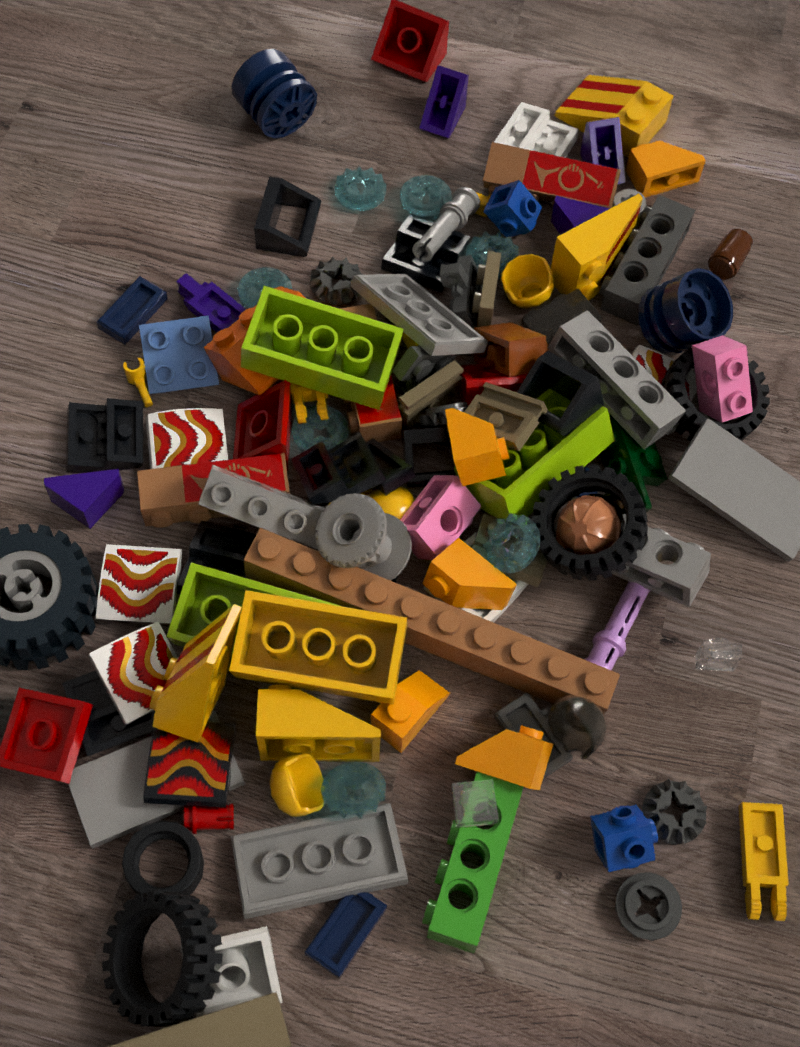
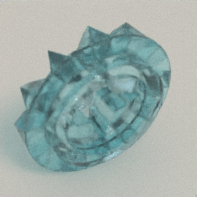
(414, 189)
(349, 195)
(479, 249)
(256, 279)
(336, 432)
(521, 552)
(353, 776)

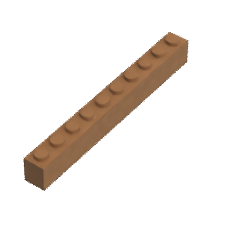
(432, 623)

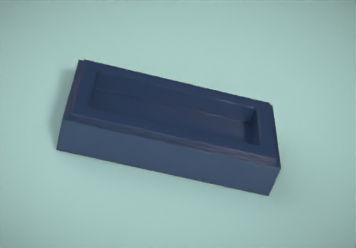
(131, 310)
(345, 932)

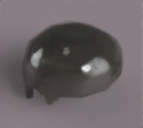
(577, 724)

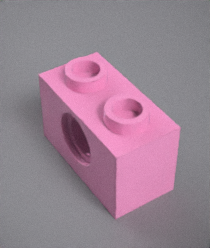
(722, 378)
(439, 515)

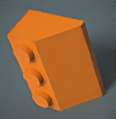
(226, 354)

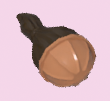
(590, 524)

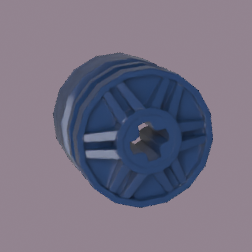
(274, 93)
(685, 311)

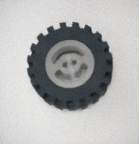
(44, 622)

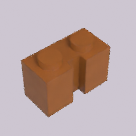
(510, 348)

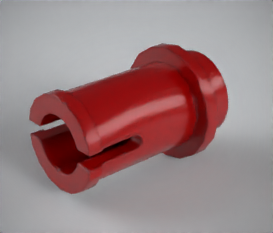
(208, 818)

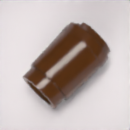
(730, 254)

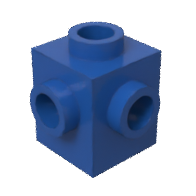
(513, 209)
(623, 838)

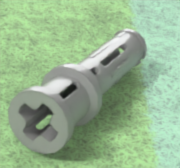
(452, 217)

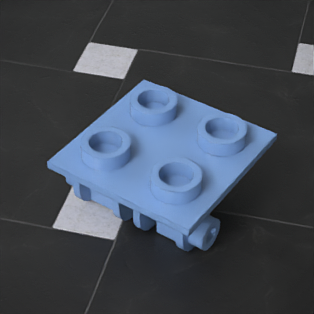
(176, 355)

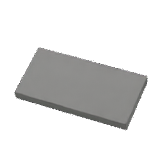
(419, 314)
(742, 488)
(112, 793)
(317, 861)

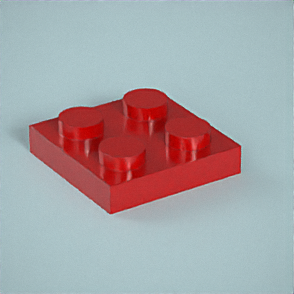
(44, 735)

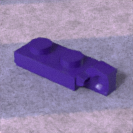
(209, 300)

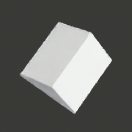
(246, 970)

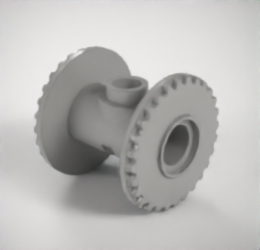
(360, 535)

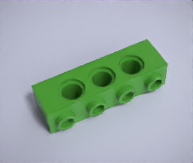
(464, 926)

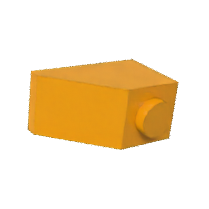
(663, 167)
(475, 448)
(467, 579)
(413, 706)
(511, 757)

